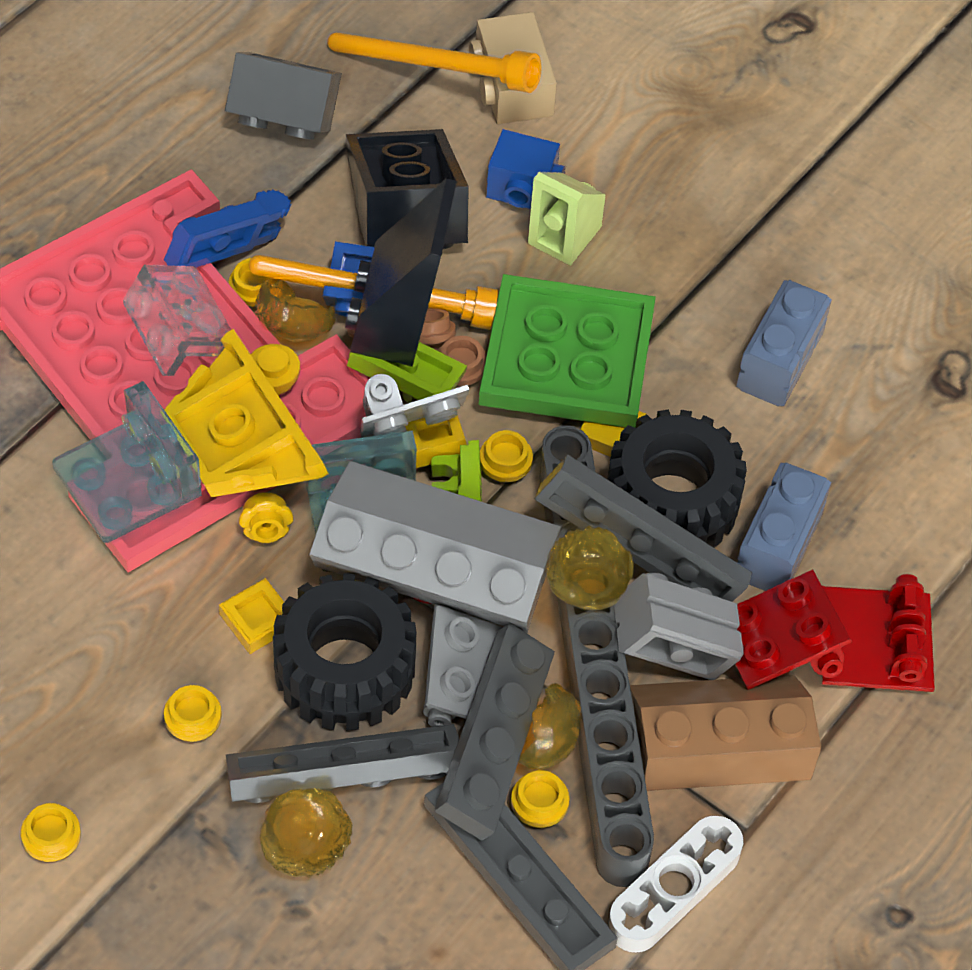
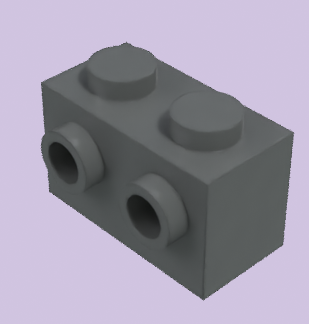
(282, 93)

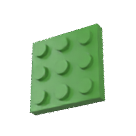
(567, 351)

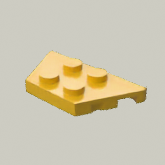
(241, 426)

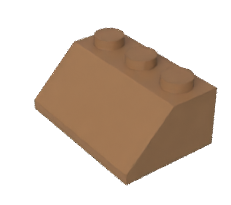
(725, 733)

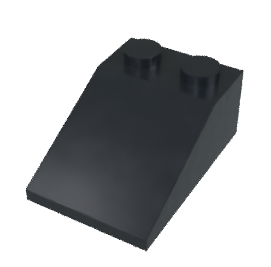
(397, 172)
(400, 281)

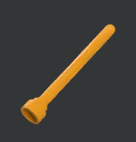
(518, 70)
(473, 306)

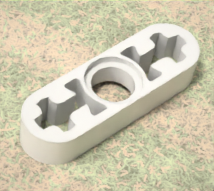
(680, 858)

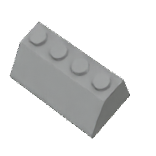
(435, 545)

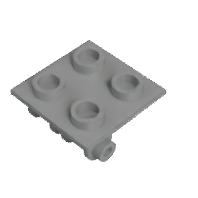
(389, 415)
(455, 663)

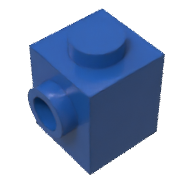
(515, 165)

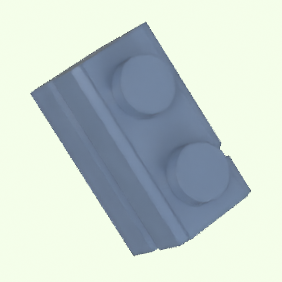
(783, 343)
(783, 526)

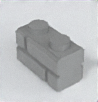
(678, 626)

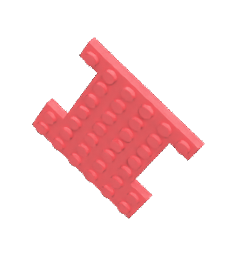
(74, 331)

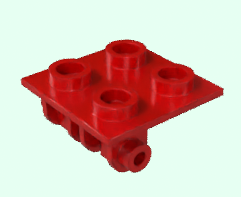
(788, 629)
(887, 636)

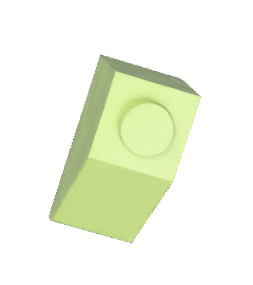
(564, 215)

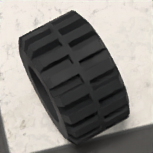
(687, 450)
(344, 612)

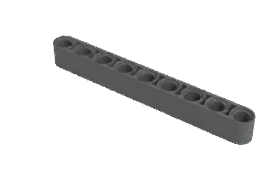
(602, 719)

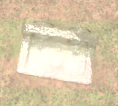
(175, 315)

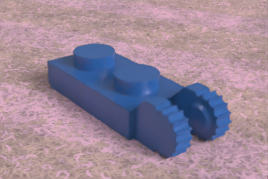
(227, 231)

